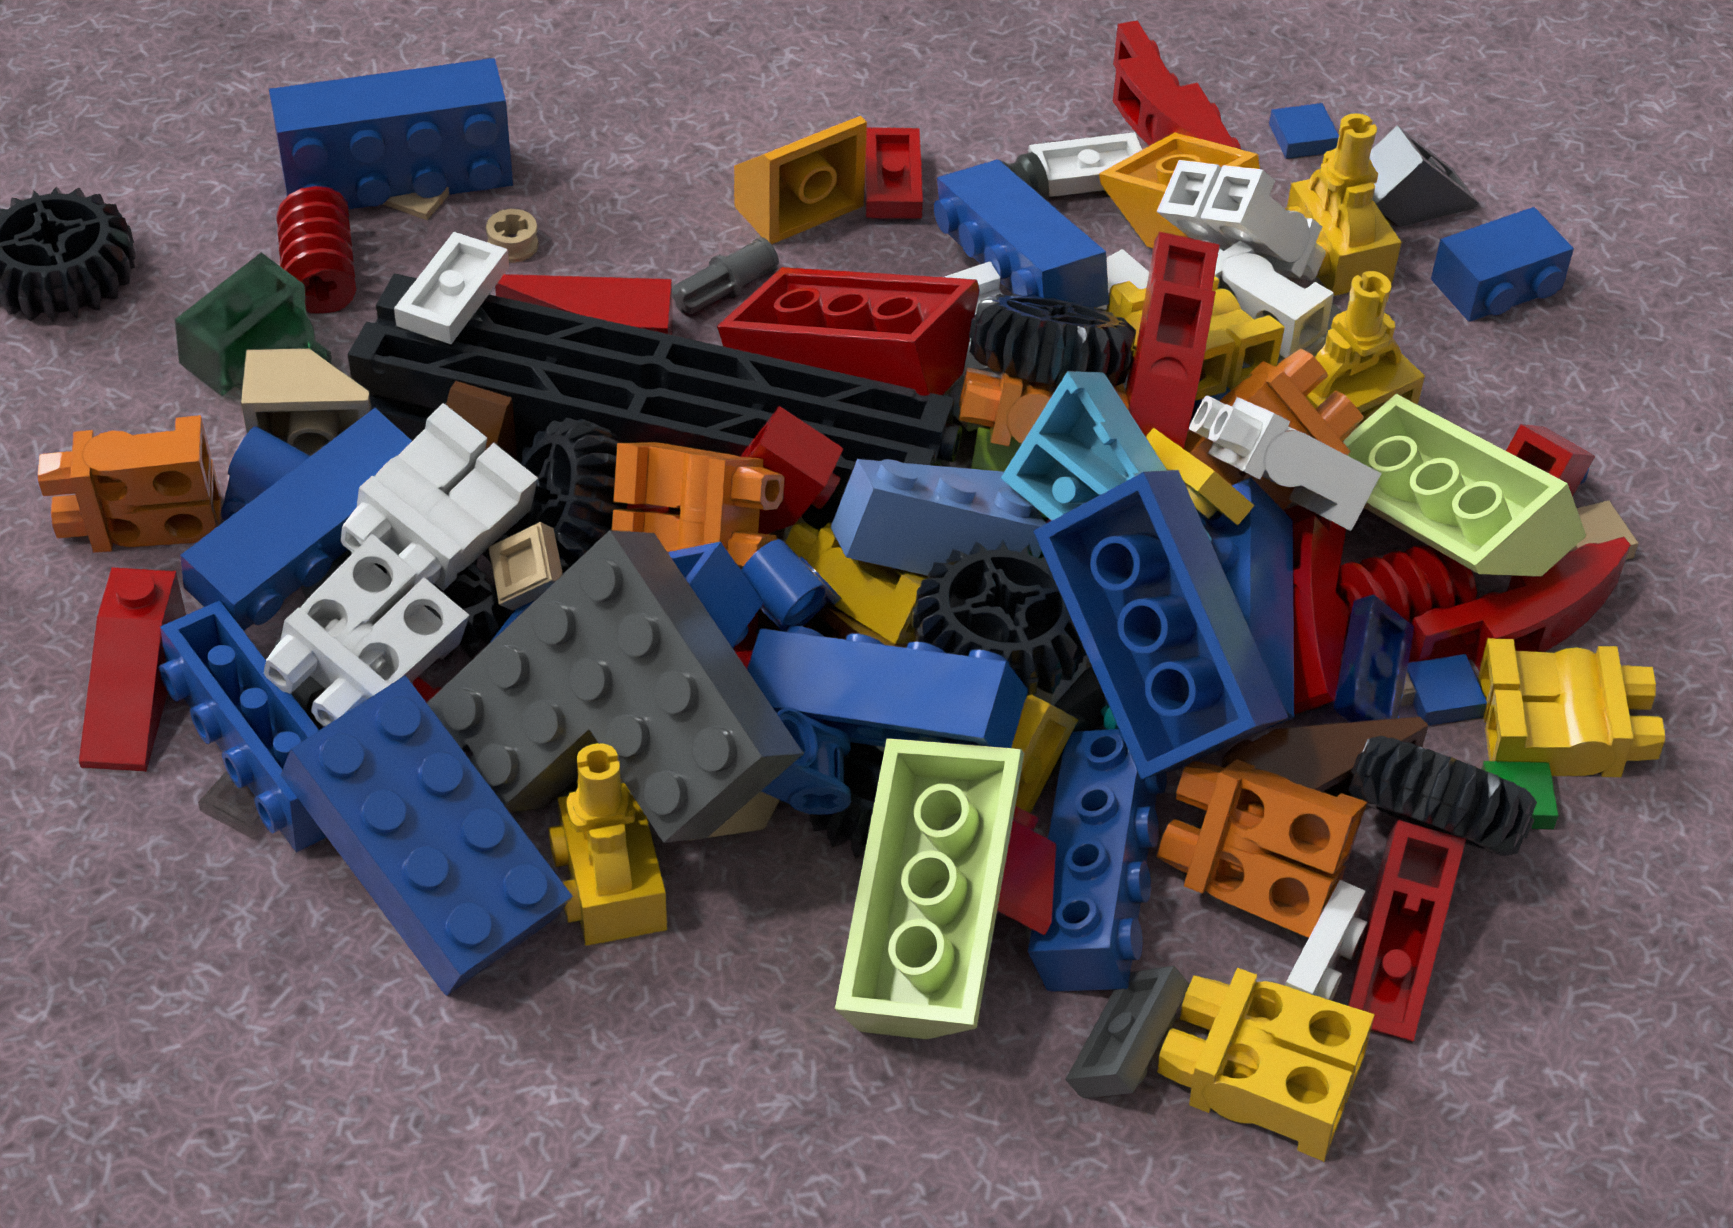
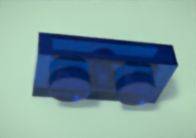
(1373, 662)

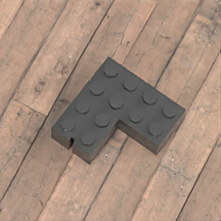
(628, 663)

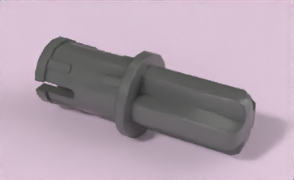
(725, 276)

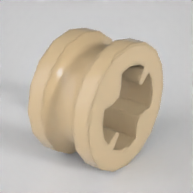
(513, 222)

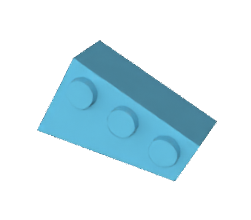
(1079, 447)

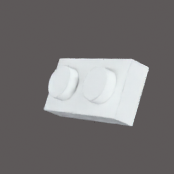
(1076, 163)
(451, 287)
(1335, 935)

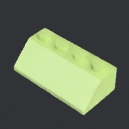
(1464, 493)
(929, 888)

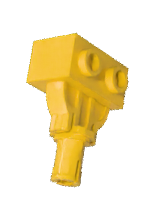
(1342, 202)
(1362, 353)
(607, 854)

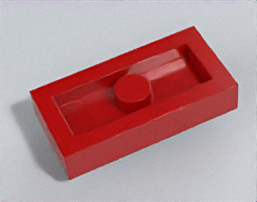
(893, 173)

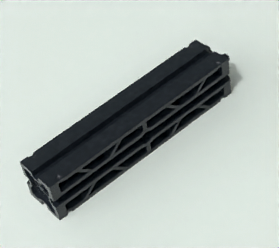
(641, 386)

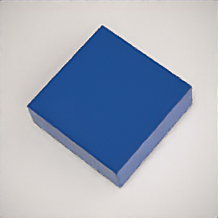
(1303, 130)
(1446, 690)

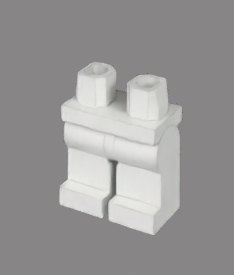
(1236, 206)
(1266, 292)
(1269, 448)
(442, 499)
(364, 632)

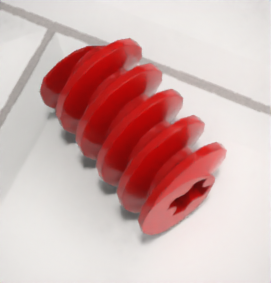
(318, 247)
(1408, 581)

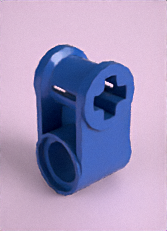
(256, 467)
(787, 585)
(816, 778)

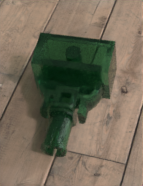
(248, 311)

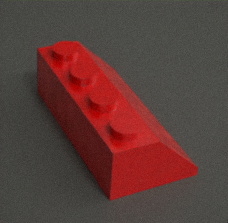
(860, 325)

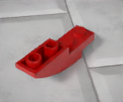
(1153, 97)
(1172, 335)
(1317, 608)
(1532, 611)

